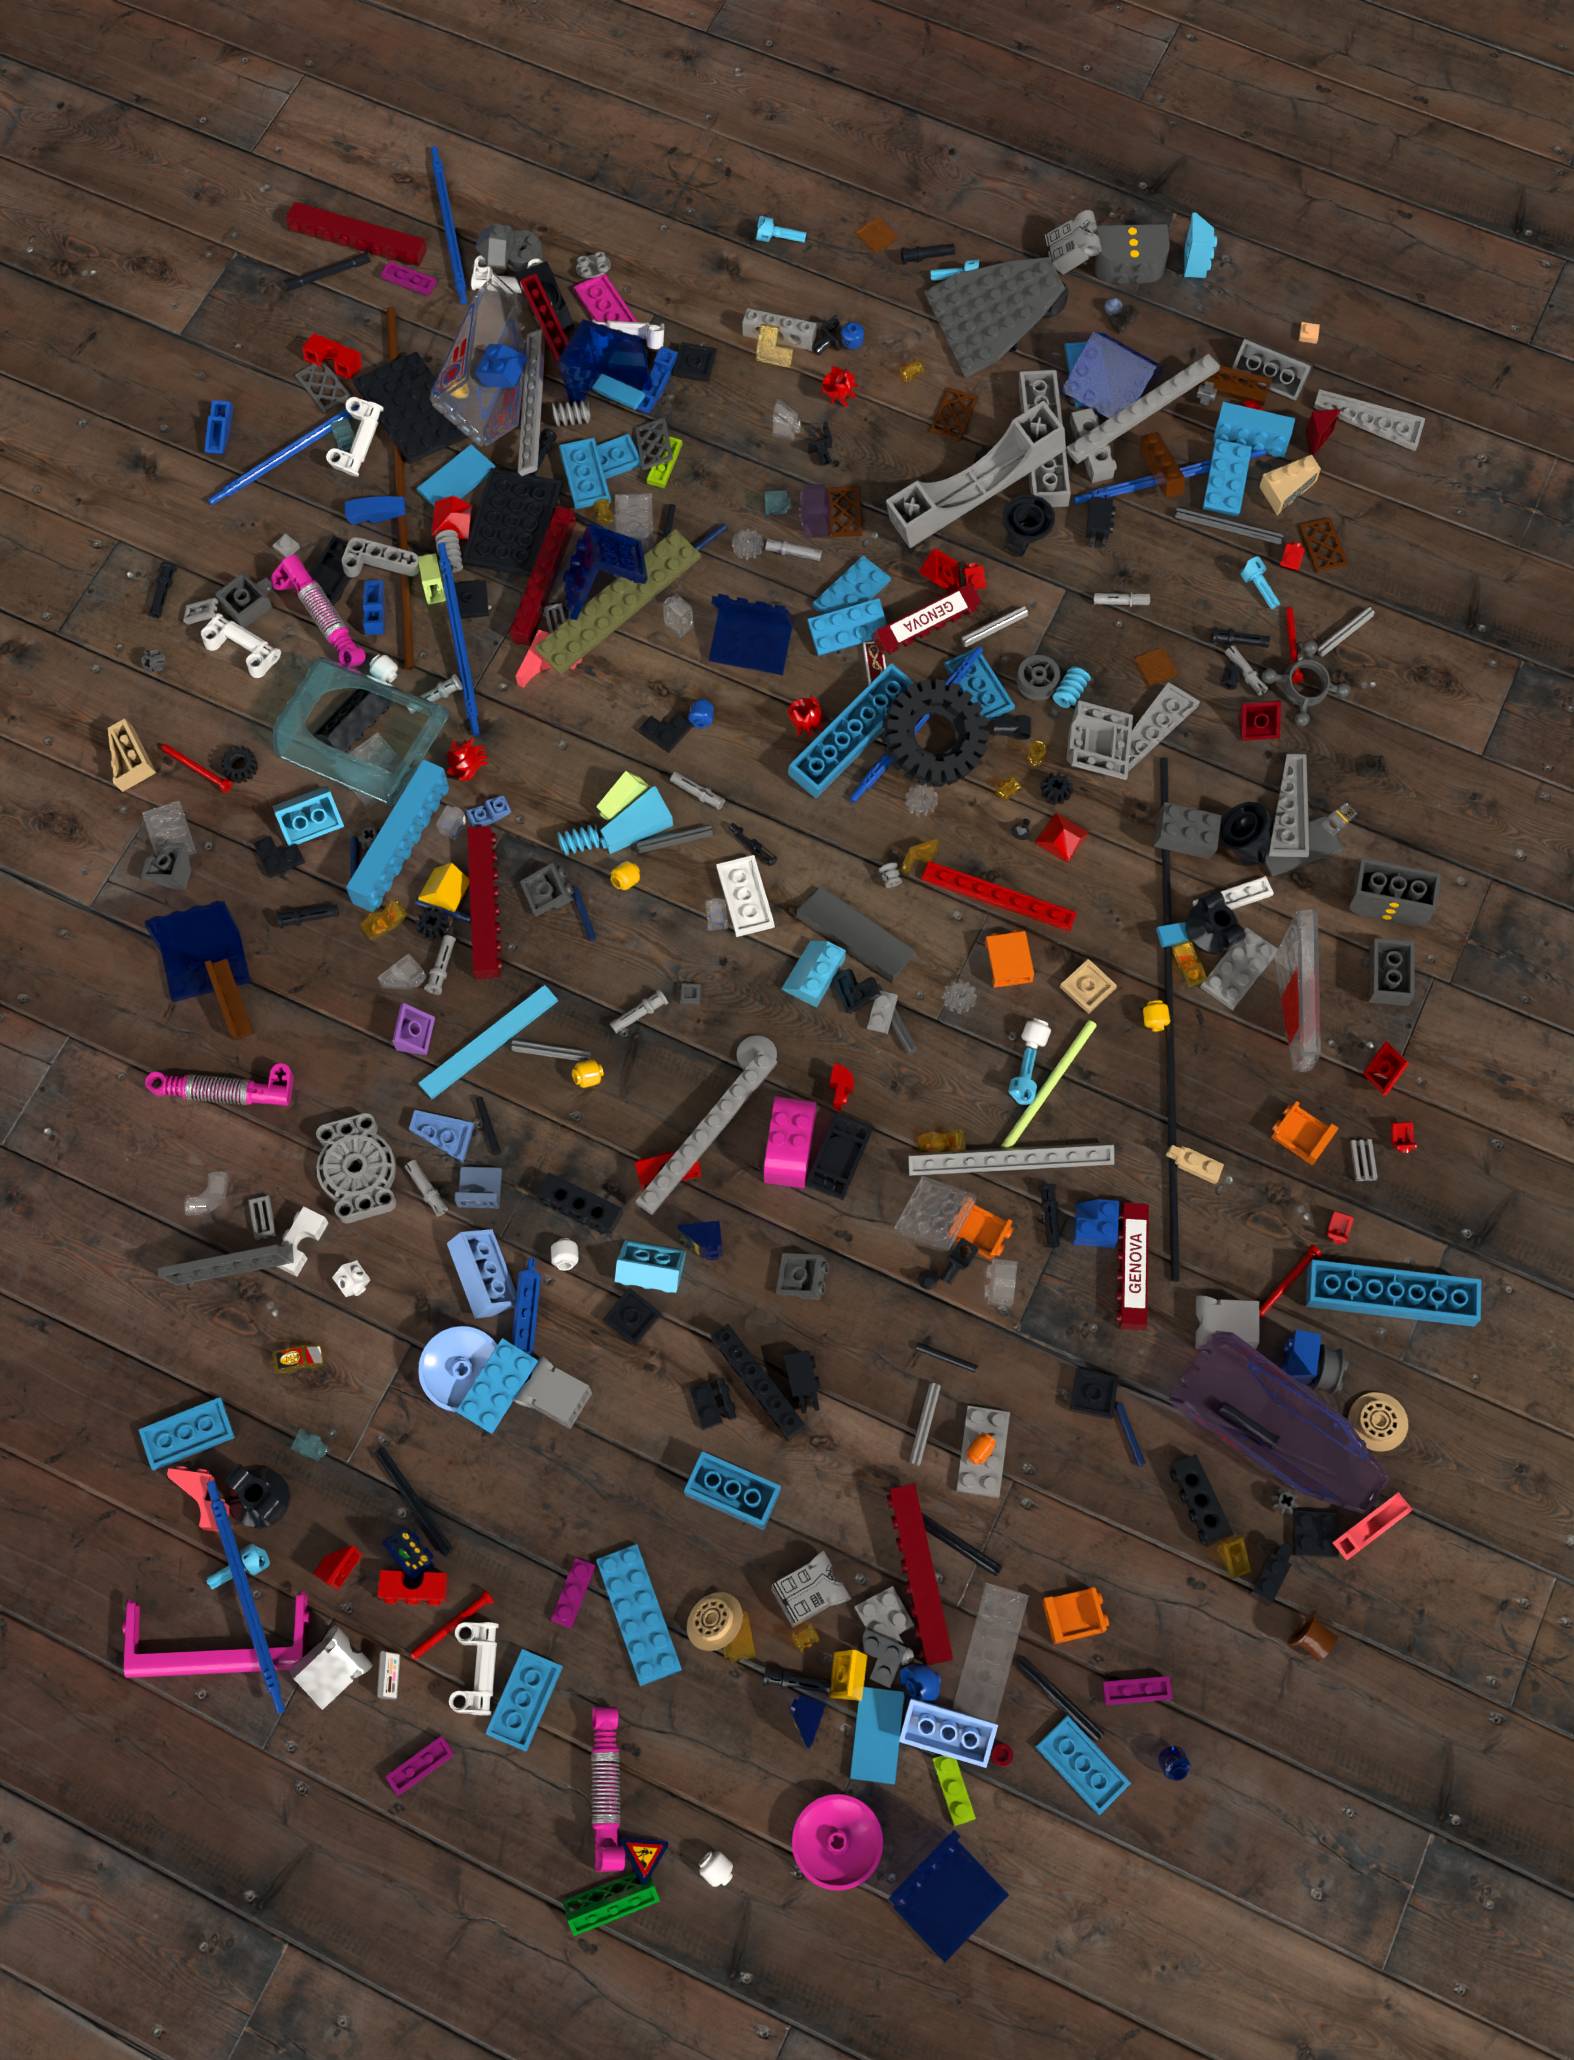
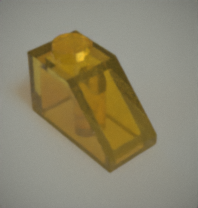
(742, 1645)

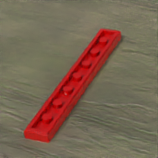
(999, 896)

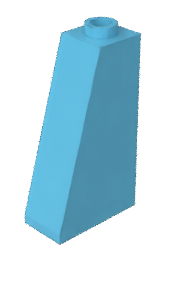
(638, 821)

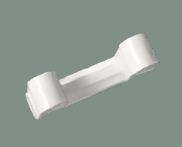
(481, 274)
(652, 333)
(368, 414)
(262, 654)
(483, 1670)

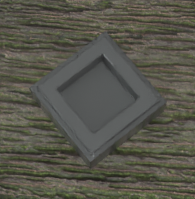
(690, 993)

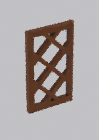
(946, 432)
(1315, 525)
(845, 532)

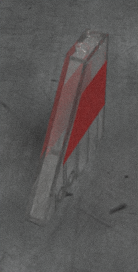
(1298, 987)

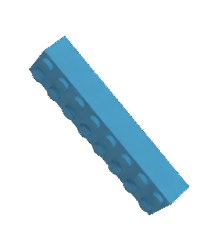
(848, 734)
(398, 836)
(1393, 1293)

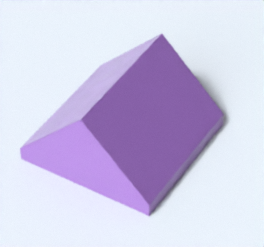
(413, 1030)

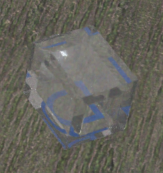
(451, 822)
(716, 914)

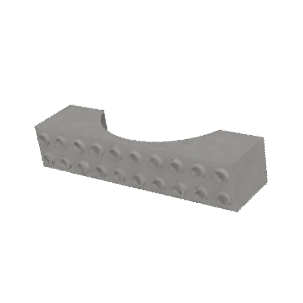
(1025, 446)

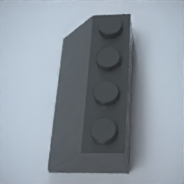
(1285, 370)

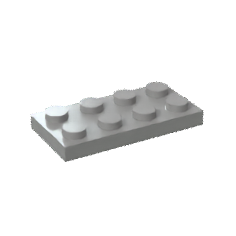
(1239, 969)
(984, 1478)

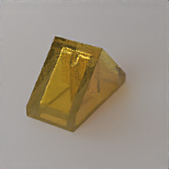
(1234, 1557)

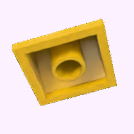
(445, 887)
(848, 1675)

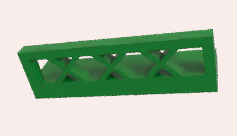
(612, 1904)

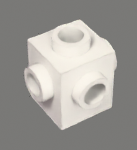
(351, 1279)

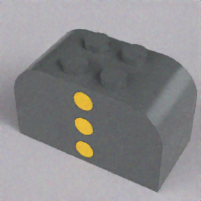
(1132, 253)
(1394, 893)

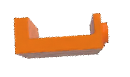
(1009, 958)
(1303, 1133)
(985, 1232)
(1075, 1615)

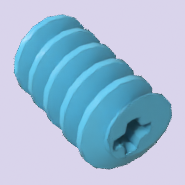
(1071, 687)
(580, 839)

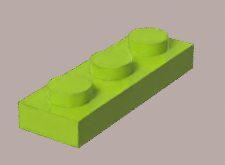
(660, 474)
(954, 1790)

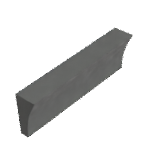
(855, 934)
(227, 1264)

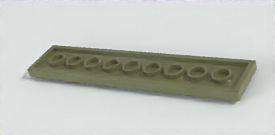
(616, 604)

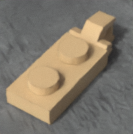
(1196, 1163)

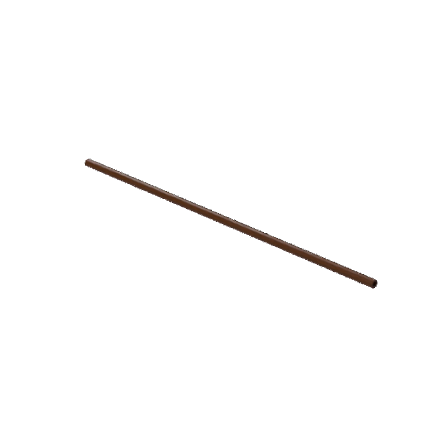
(401, 520)

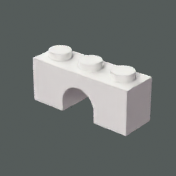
(306, 1224)

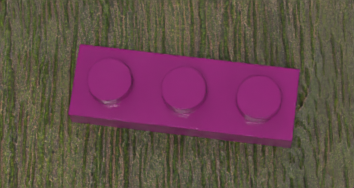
(409, 278)
(573, 1593)
(1137, 1690)
(420, 1765)

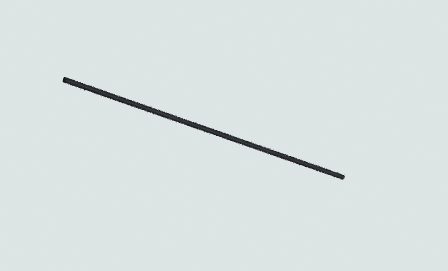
(1170, 1060)

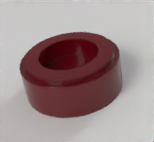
(1001, 1755)

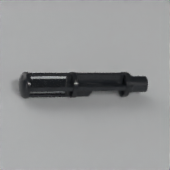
(752, 844)

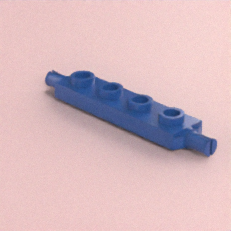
(526, 1308)

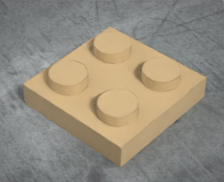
(1088, 986)

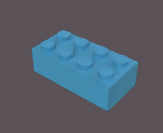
(1254, 429)
(732, 1490)

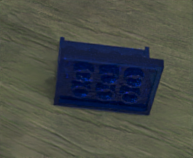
(604, 351)
(1109, 375)
(606, 552)
(751, 635)
(193, 938)
(947, 1897)

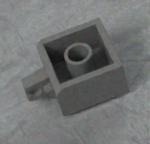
(245, 599)

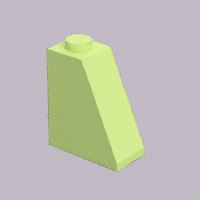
(431, 578)
(622, 795)

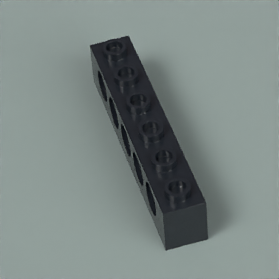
(758, 1382)

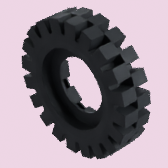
(958, 709)

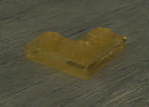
(769, 351)

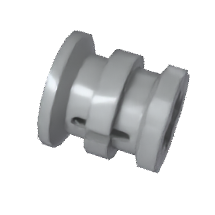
(890, 875)

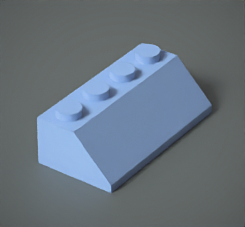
(482, 1272)
(948, 1732)

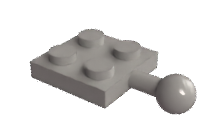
(887, 1616)

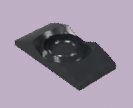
(552, 291)
(329, 570)
(839, 1156)

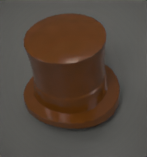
(1313, 1637)

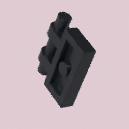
(706, 1405)

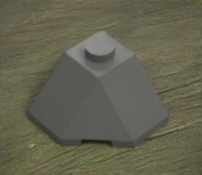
(495, 245)
(169, 867)

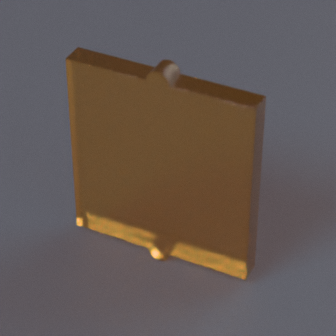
(876, 235)
(1156, 667)

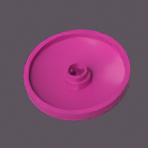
(837, 1842)

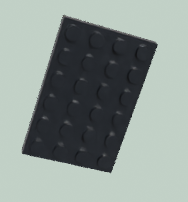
(408, 413)
(511, 522)

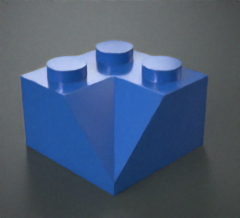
(500, 366)
(1096, 1223)
(1302, 1356)

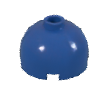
(920, 1682)

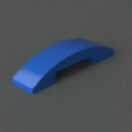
(660, 375)

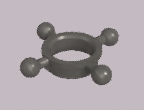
(1302, 718)

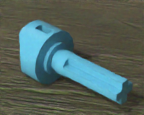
(767, 230)
(943, 274)
(1254, 573)
(1023, 1085)
(250, 1559)

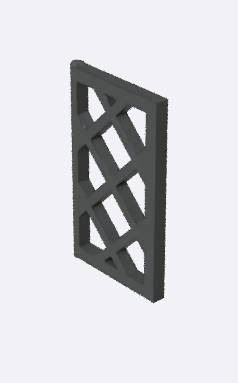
(310, 370)
(656, 459)

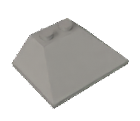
(1100, 740)

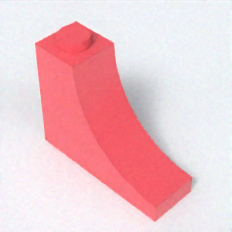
(533, 662)

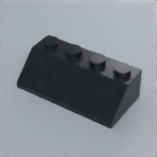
(352, 719)

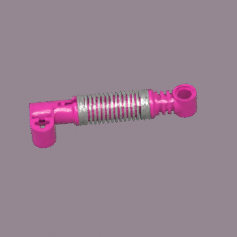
(325, 614)
(238, 1091)
(606, 1821)

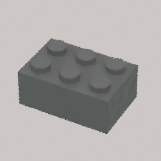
(1187, 830)
(1391, 972)

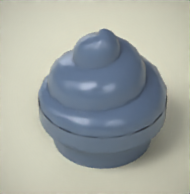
(1112, 306)

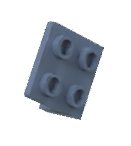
(479, 1187)

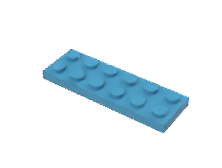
(639, 1615)

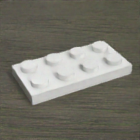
(745, 896)

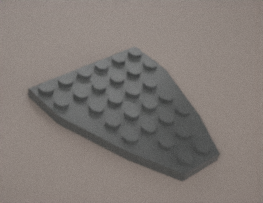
(993, 308)

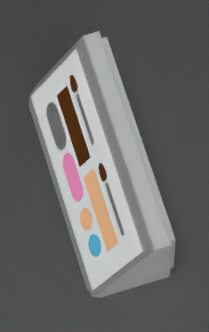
(388, 1675)

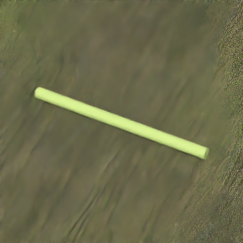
(1049, 1085)

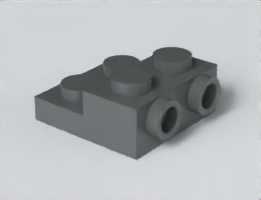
(547, 889)
(802, 1276)

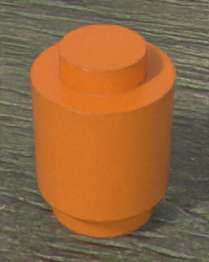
(980, 1449)

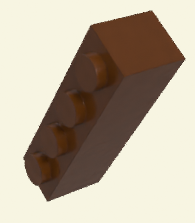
(1162, 464)

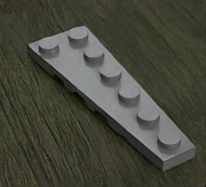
(1382, 421)
(1159, 720)
(1290, 828)

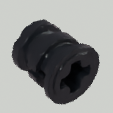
(1231, 677)

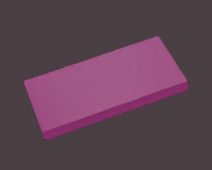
(603, 300)

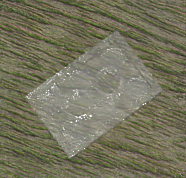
(168, 825)

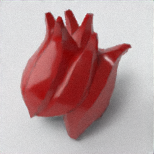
(838, 385)
(806, 715)
(465, 759)

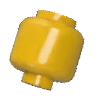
(625, 875)
(1156, 1015)
(587, 1073)

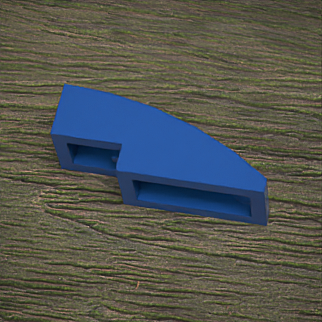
(218, 427)
(374, 509)
(374, 607)

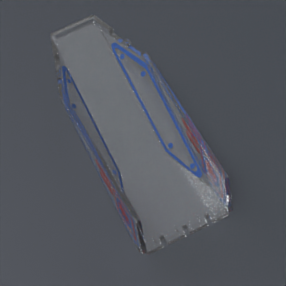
(458, 392)

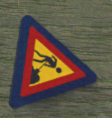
(643, 1855)

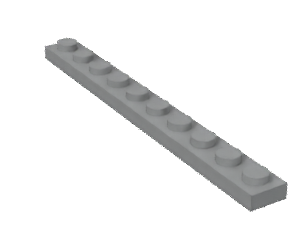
(531, 403)
(1142, 408)
(706, 1132)
(1011, 1159)

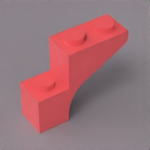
(195, 1485)
(1372, 1526)

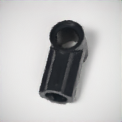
(1018, 727)

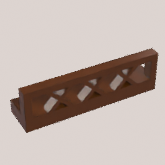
(1238, 389)
(229, 999)

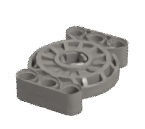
(368, 1184)

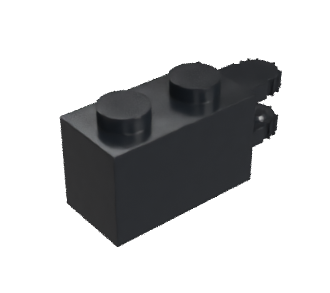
(1099, 520)
(801, 1378)
(1272, 1575)

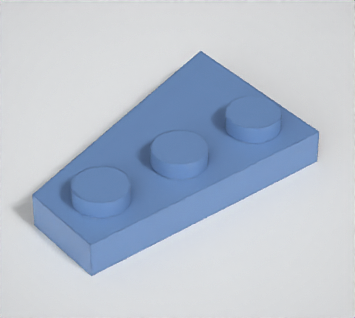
(443, 1132)

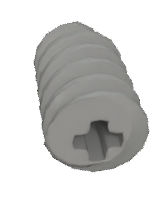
(571, 413)
(451, 541)

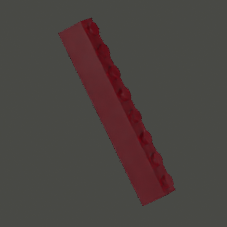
(356, 234)
(543, 576)
(483, 902)
(921, 1575)

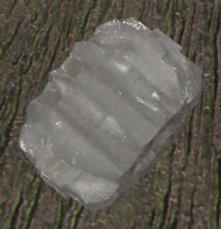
(747, 543)
(921, 792)
(956, 990)

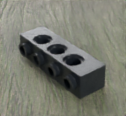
(554, 1185)
(1192, 1468)

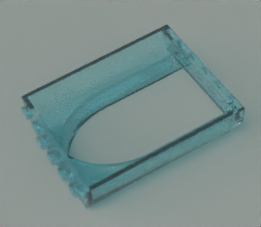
(301, 748)

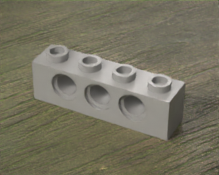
(792, 331)
(1099, 464)

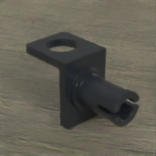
(828, 339)
(822, 445)
(957, 1261)

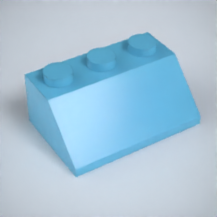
(1199, 247)
(308, 816)
(815, 971)
(650, 1266)

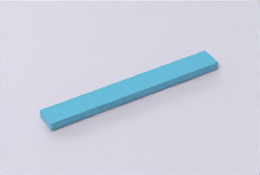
(488, 1042)

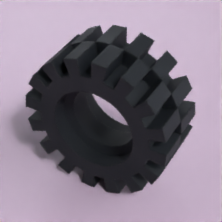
(237, 754)

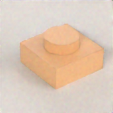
(1309, 332)

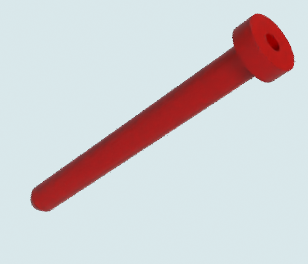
(1297, 675)
(225, 785)
(1313, 1252)
(450, 1626)

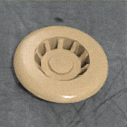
(1379, 1421)
(709, 1618)

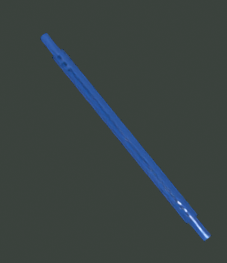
(449, 225)
(280, 457)
(1149, 481)
(458, 639)
(884, 761)
(246, 1598)

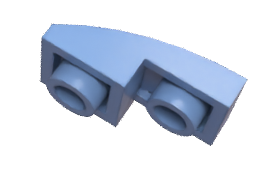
(489, 813)

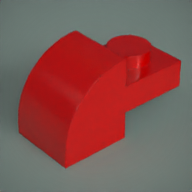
(843, 1083)

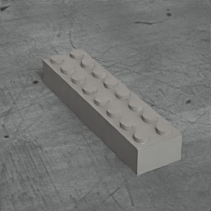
(1052, 477)

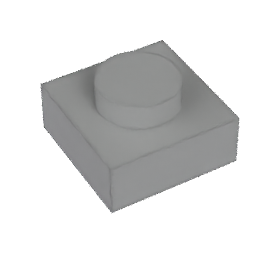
(286, 546)

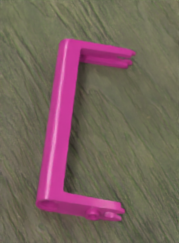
(209, 1661)

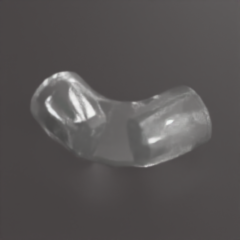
(211, 1198)

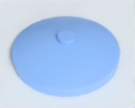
(453, 1363)

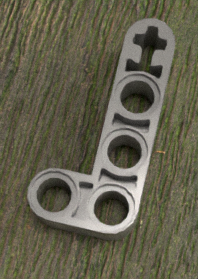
(405, 563)

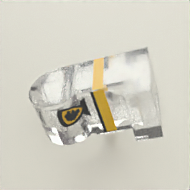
(1340, 817)

